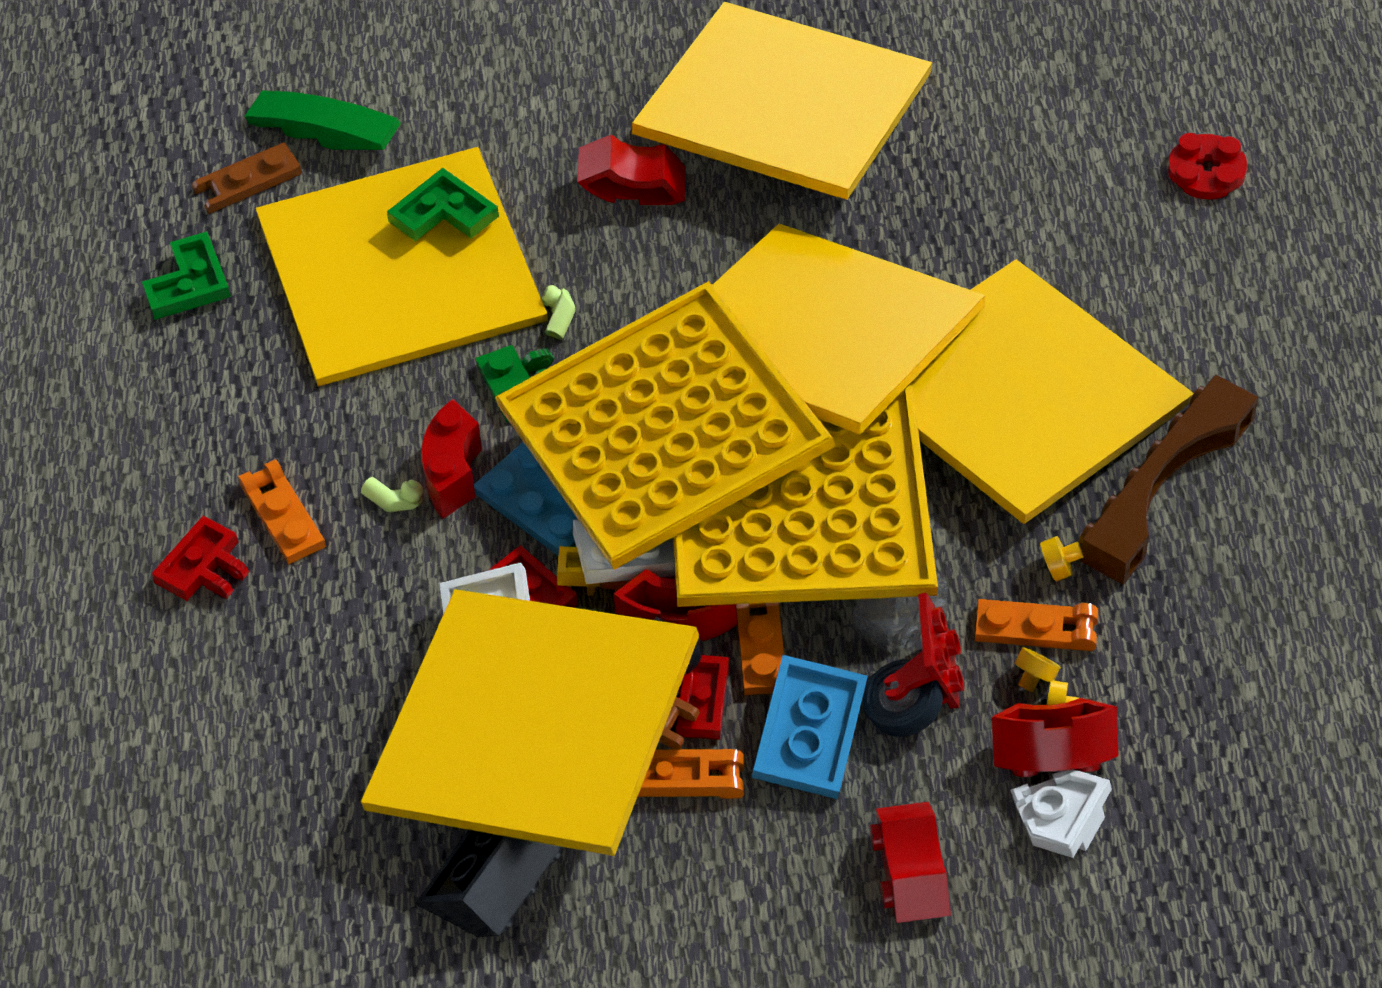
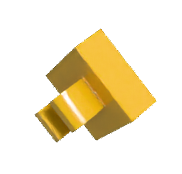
(570, 570)

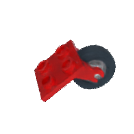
(910, 692)

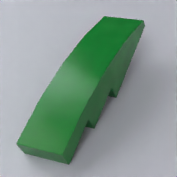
(329, 120)

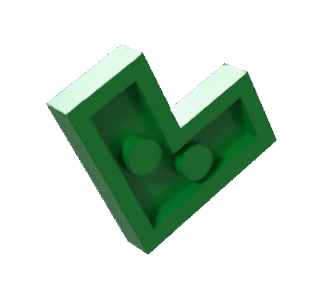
(439, 199)
(196, 282)

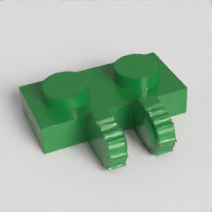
(505, 369)

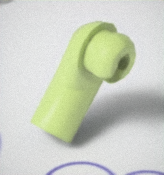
(562, 309)
(393, 500)

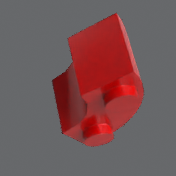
(631, 172)
(446, 454)
(657, 596)
(1055, 737)
(912, 862)

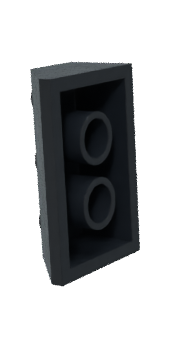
(487, 881)

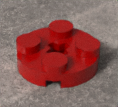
(1196, 149)

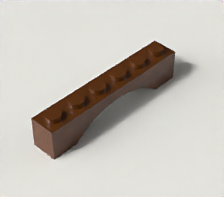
(1212, 422)

